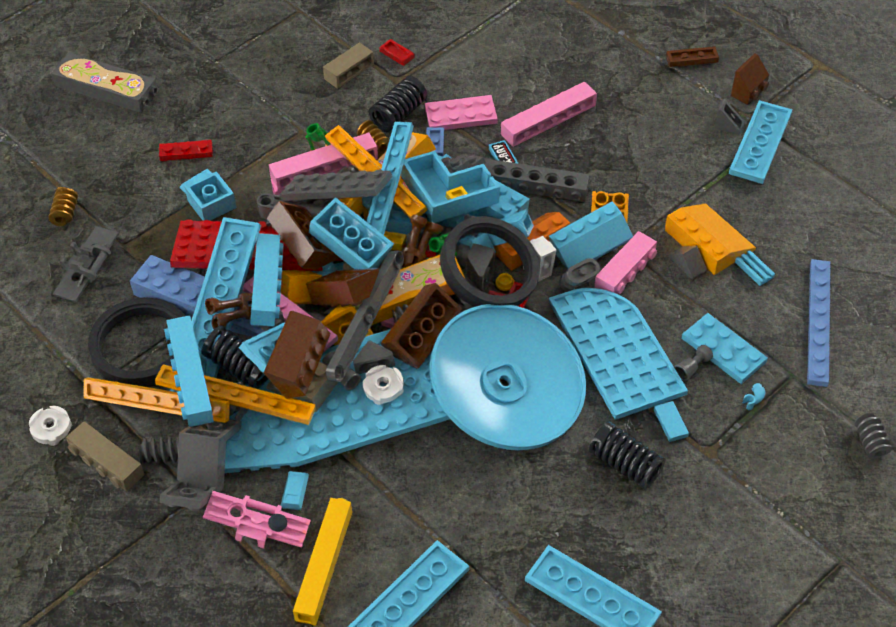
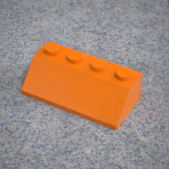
(543, 226)

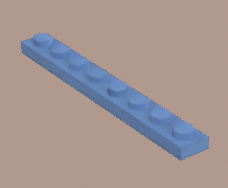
(819, 323)

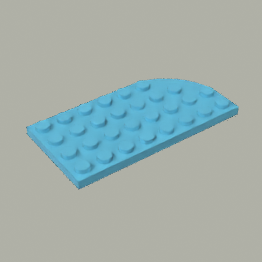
(617, 350)

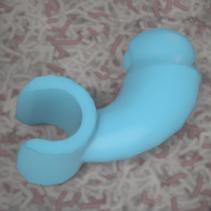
(759, 393)

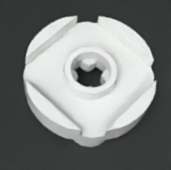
(387, 393)
(53, 434)

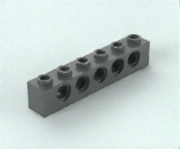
(540, 180)

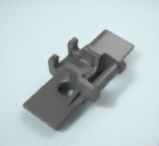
(95, 248)

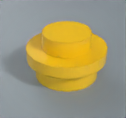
(504, 282)

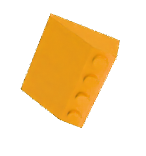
(711, 233)

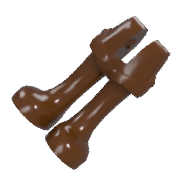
(415, 255)
(214, 306)

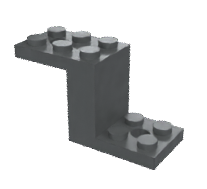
(200, 464)

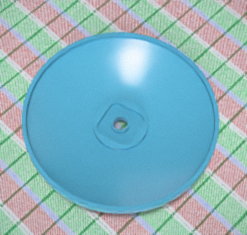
(526, 351)

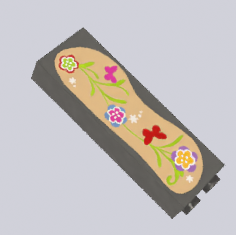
(105, 82)

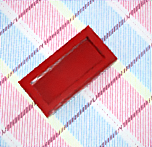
(397, 52)

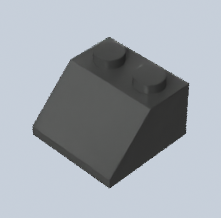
(480, 265)

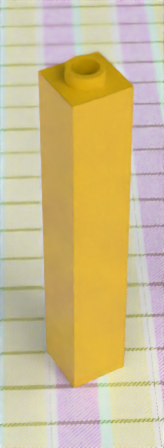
(322, 561)

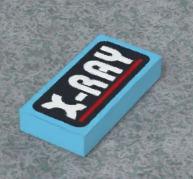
(502, 152)

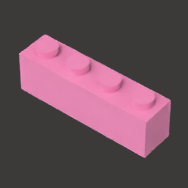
(626, 263)

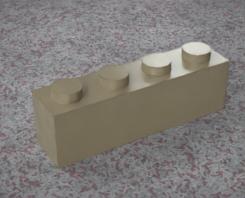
(104, 456)

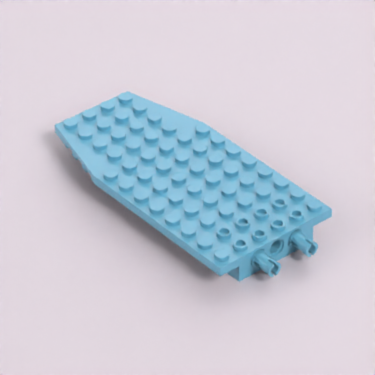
(339, 425)

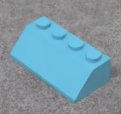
(350, 236)
(591, 236)

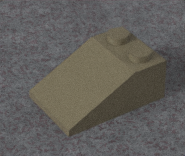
(318, 389)

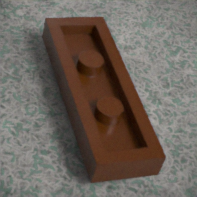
(692, 56)

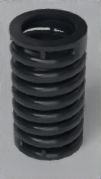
(398, 103)
(231, 357)
(627, 453)

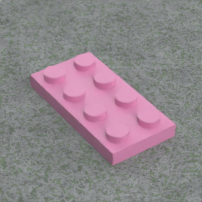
(461, 112)

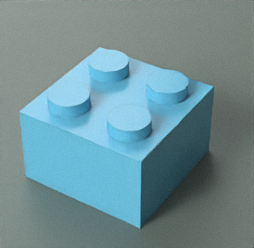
(210, 196)

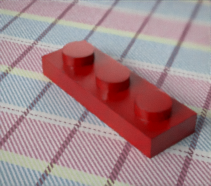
(185, 150)

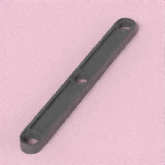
(364, 318)

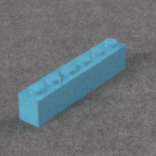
(266, 280)
(189, 371)

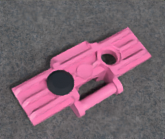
(255, 525)

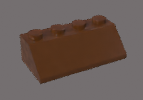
(293, 226)
(342, 287)
(420, 325)
(297, 354)

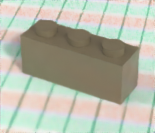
(348, 65)

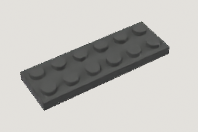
(336, 185)

